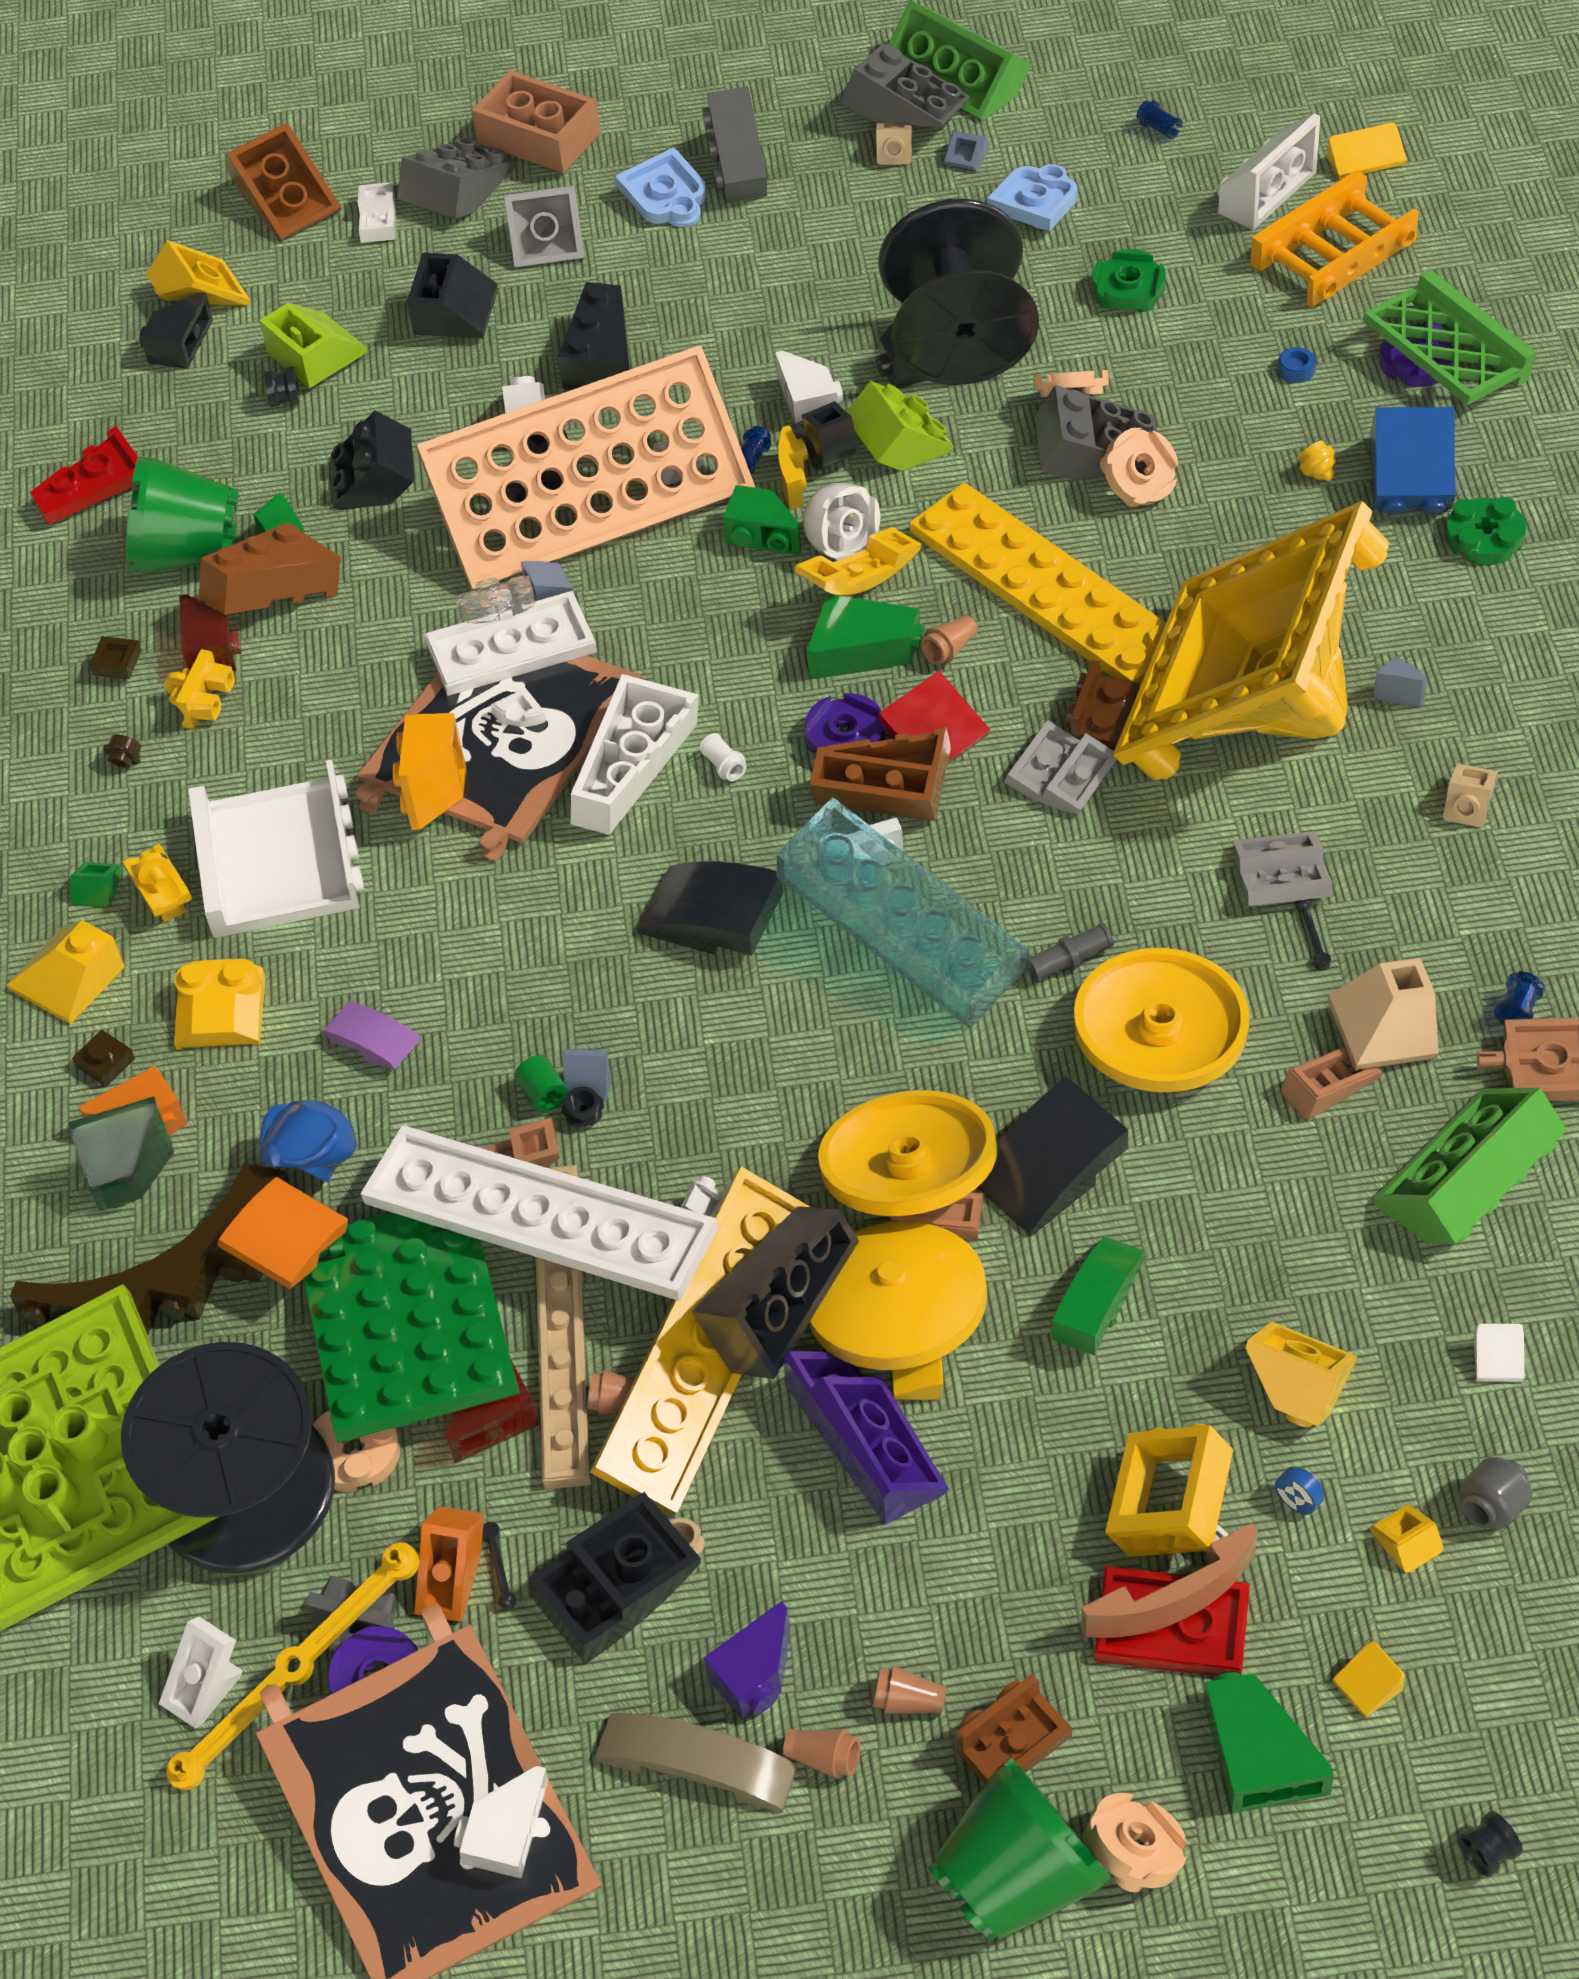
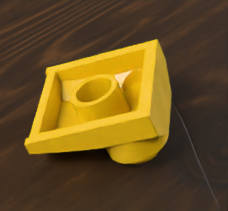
(219, 1003)

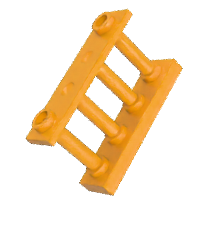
(1326, 212)

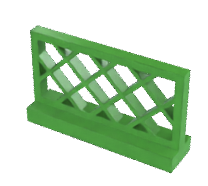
(1464, 325)

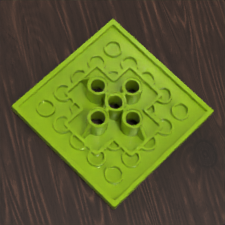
(52, 1388)

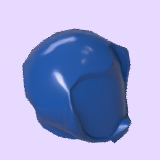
(306, 1137)

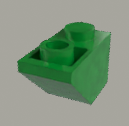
(760, 521)

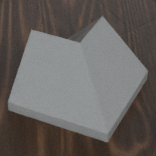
(544, 226)

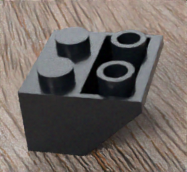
(450, 297)
(372, 464)

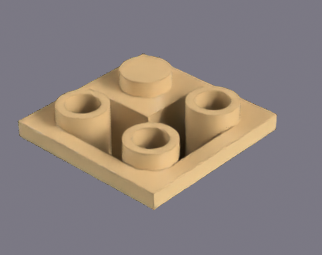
(1387, 1015)

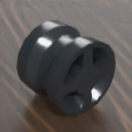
(282, 386)
(1490, 1844)

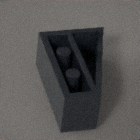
(596, 338)

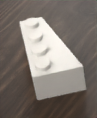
(631, 747)

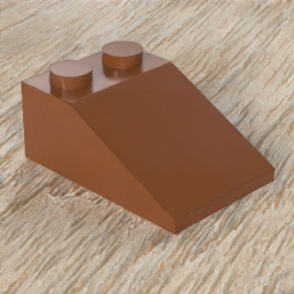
(281, 182)

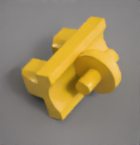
(193, 688)
(158, 883)

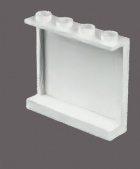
(276, 855)

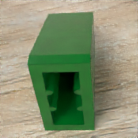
(862, 636)
(1261, 1747)

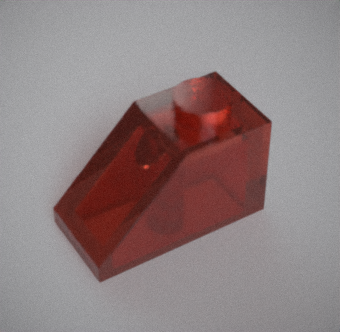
(207, 630)
(490, 1423)

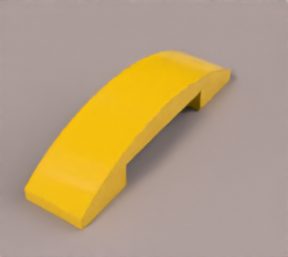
(882, 558)

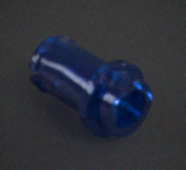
(1152, 115)
(756, 442)

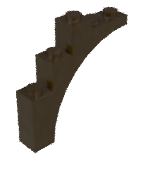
(172, 1282)

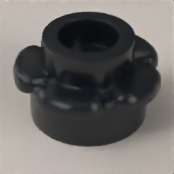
(582, 1098)

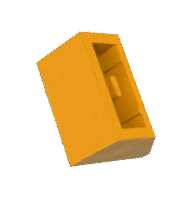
(429, 767)

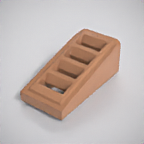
(1310, 1096)

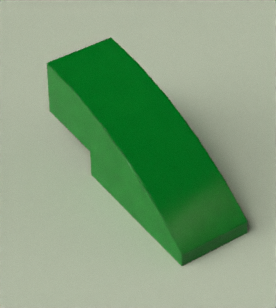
(1096, 1295)

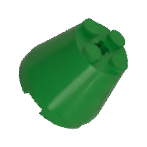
(177, 517)
(1014, 1857)

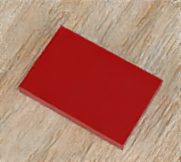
(1202, 1644)

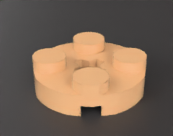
(1083, 381)
(1120, 468)
(361, 1467)
(1112, 1836)

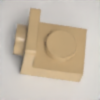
(893, 143)
(1469, 795)

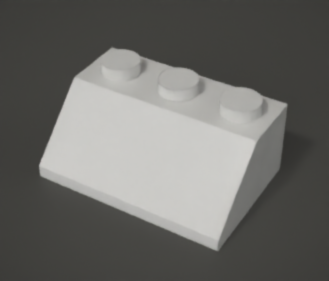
(1271, 174)

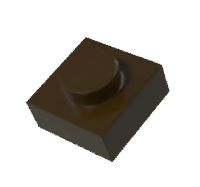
(115, 657)
(103, 1058)

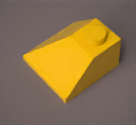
(185, 271)
(69, 971)
(1299, 1372)

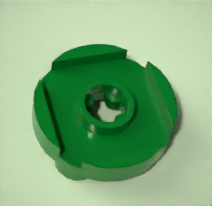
(1115, 292)
(1497, 514)

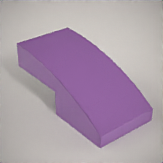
(373, 1034)

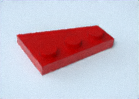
(95, 477)

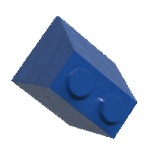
(1413, 459)

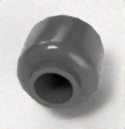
(1495, 1493)

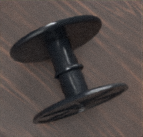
(957, 292)
(233, 1441)

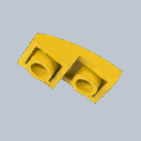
(791, 457)

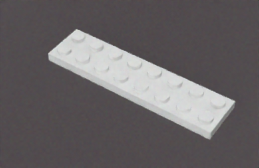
(541, 1212)

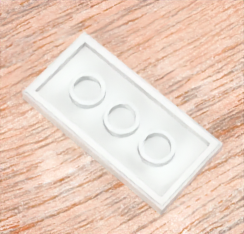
(515, 645)

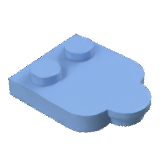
(664, 189)
(1036, 195)

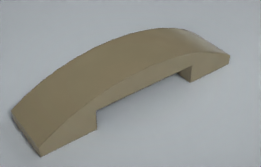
(697, 1755)

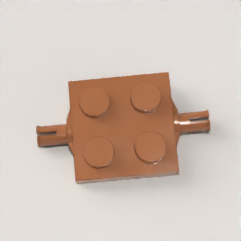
(1539, 1055)

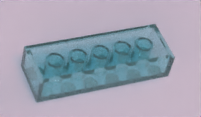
(901, 912)

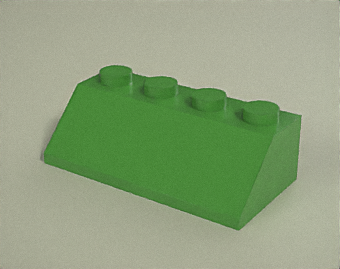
(960, 57)
(1472, 1163)

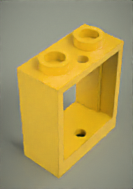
(1169, 1531)

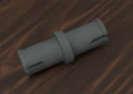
(1070, 952)

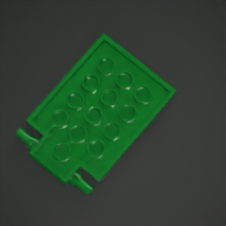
(405, 1325)

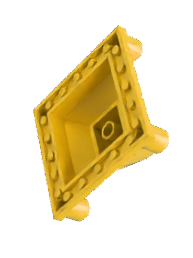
(1254, 645)

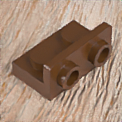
(1101, 706)

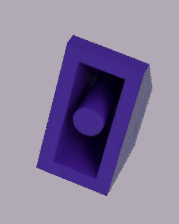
(752, 1663)

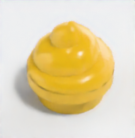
(1317, 461)

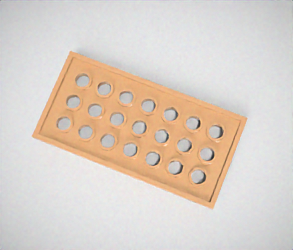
(582, 407)

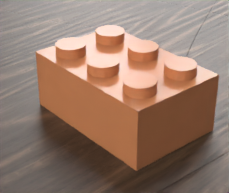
(536, 121)

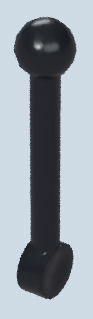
(1321, 960)
(491, 1534)

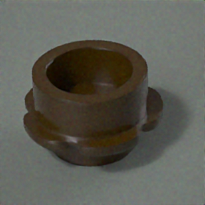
(122, 751)

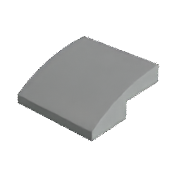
(1061, 768)
(1282, 868)

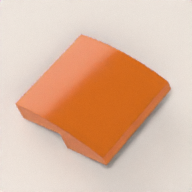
(282, 1232)

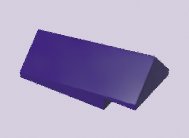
(864, 1432)

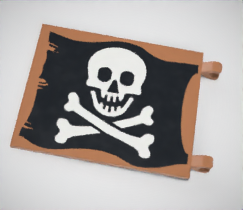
(509, 768)
(380, 1796)

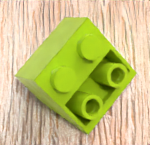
(309, 342)
(897, 427)

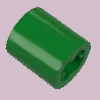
(541, 1083)

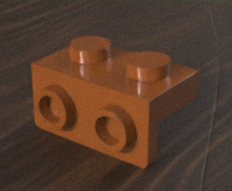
(1015, 1726)

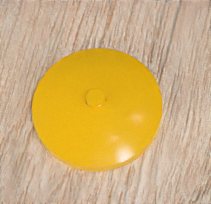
(1161, 1020)
(907, 1153)
(902, 1297)

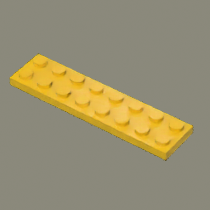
(1042, 582)
(683, 1379)

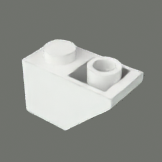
(522, 393)

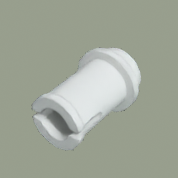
(728, 763)

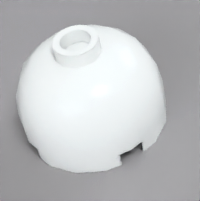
(841, 519)

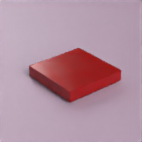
(935, 706)

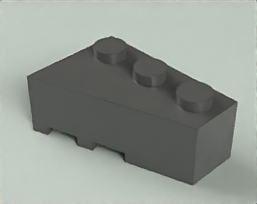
(735, 144)

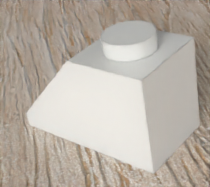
(805, 384)
(503, 1825)

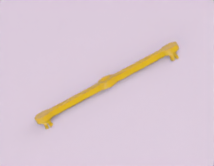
(188, 1768)

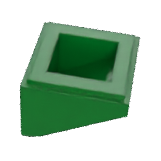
(275, 513)
(94, 884)

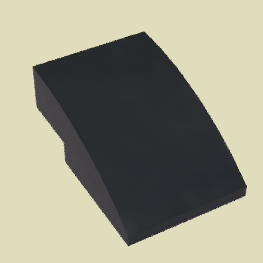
(713, 906)
(1052, 1156)
(613, 1576)

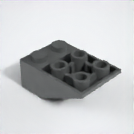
(900, 91)
(453, 177)
(1077, 430)

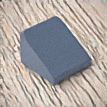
(966, 151)
(546, 578)
(1400, 684)
(587, 1069)

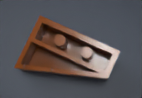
(266, 569)
(884, 776)

